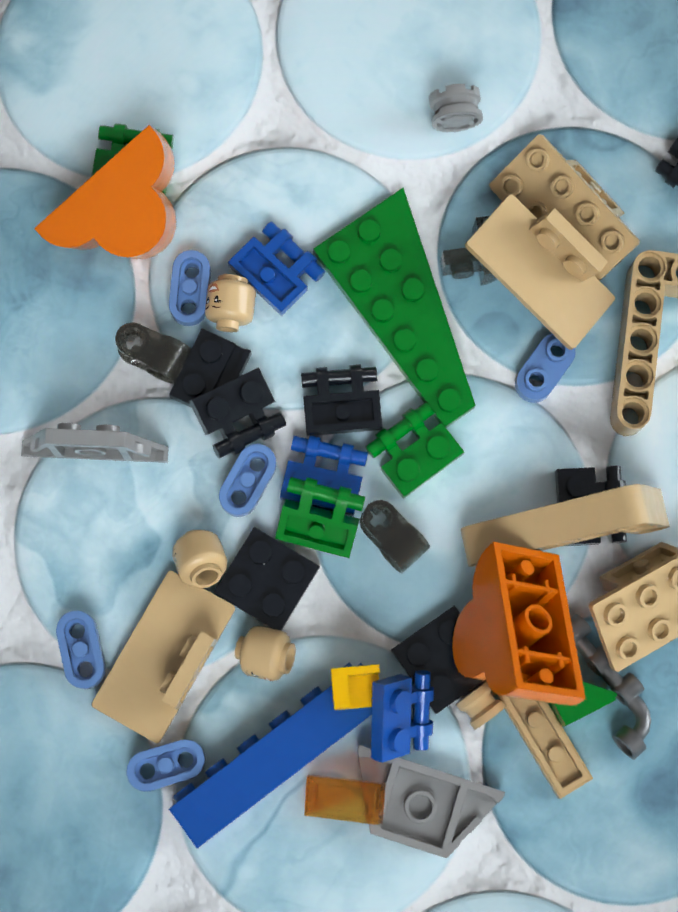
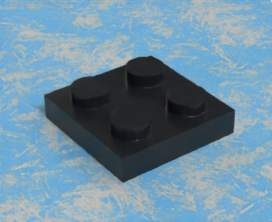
(267, 579)
(432, 651)

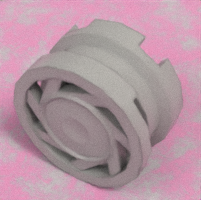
(455, 108)

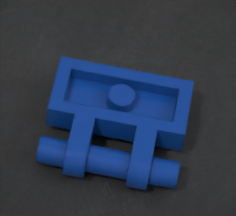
(268, 275)
(314, 447)
(392, 719)

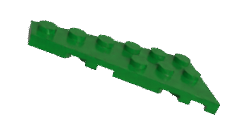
(392, 288)

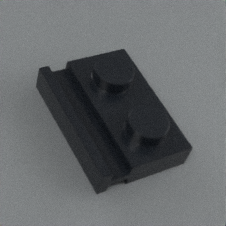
(208, 366)

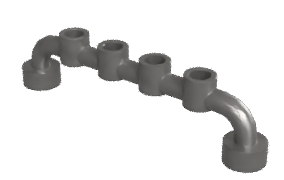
(627, 689)

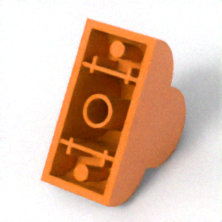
(120, 204)
(519, 628)

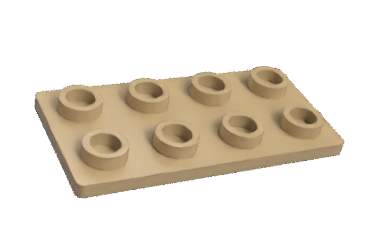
(549, 181)
(544, 268)
(639, 607)
(163, 657)

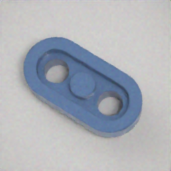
(188, 289)
(545, 366)
(247, 481)
(81, 650)
(166, 765)

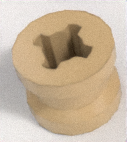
(480, 705)

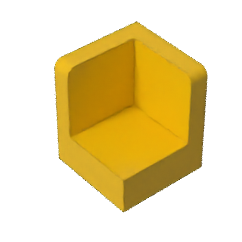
(353, 686)

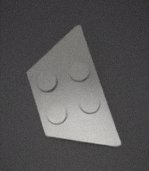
(100, 444)
(425, 804)

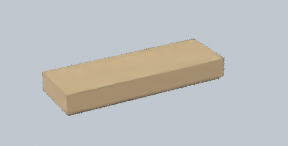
(547, 744)

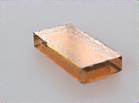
(345, 799)

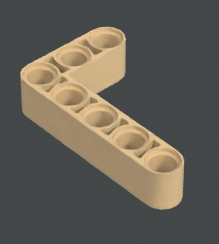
(646, 327)
(622, 509)

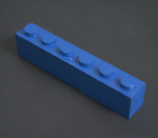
(263, 764)

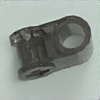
(158, 354)
(398, 541)

